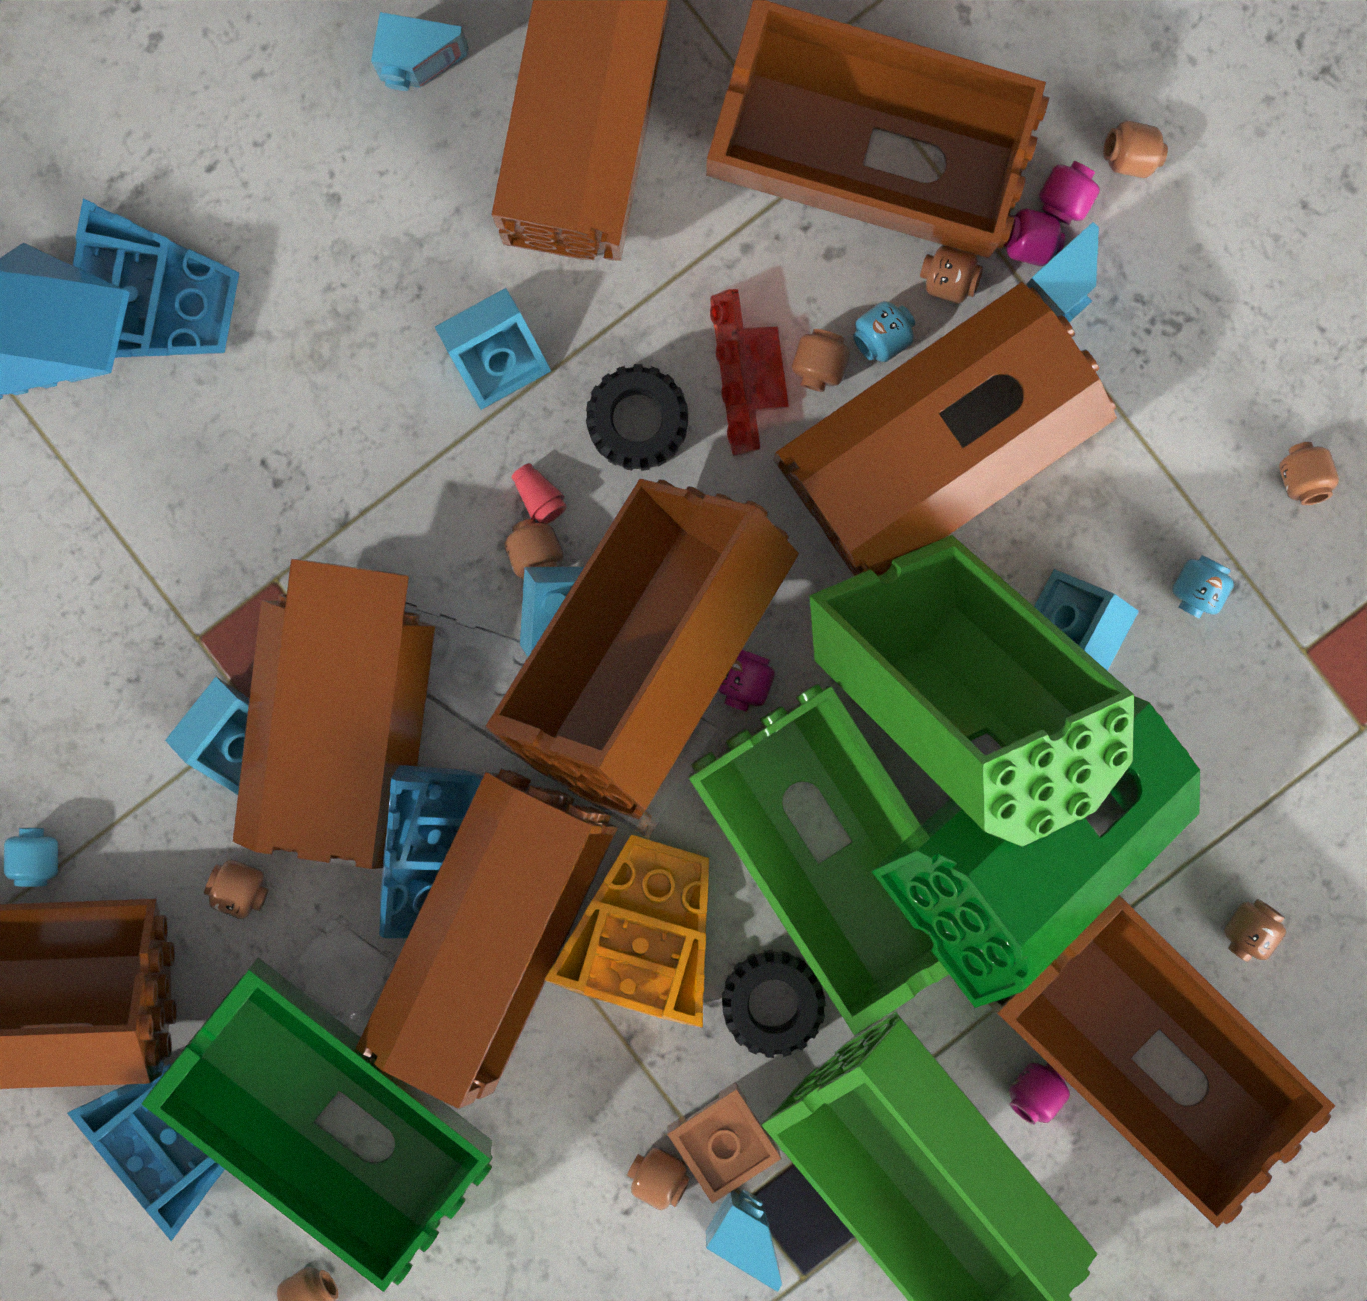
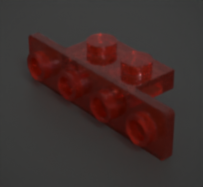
(749, 371)

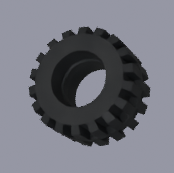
(630, 382)
(781, 1038)

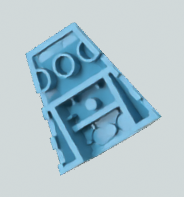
(176, 295)
(54, 321)
(421, 826)
(148, 1155)

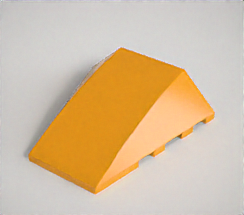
(643, 935)

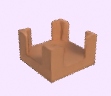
(724, 1143)

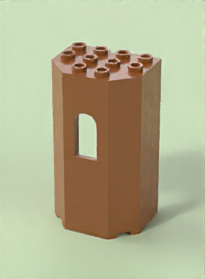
(818, 87)
(579, 125)
(892, 473)
(643, 642)
(486, 938)
(84, 993)
(1107, 1001)

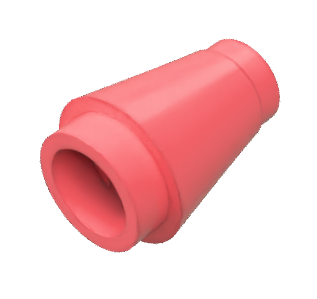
(539, 496)

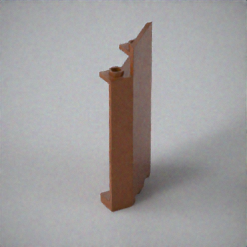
(331, 713)

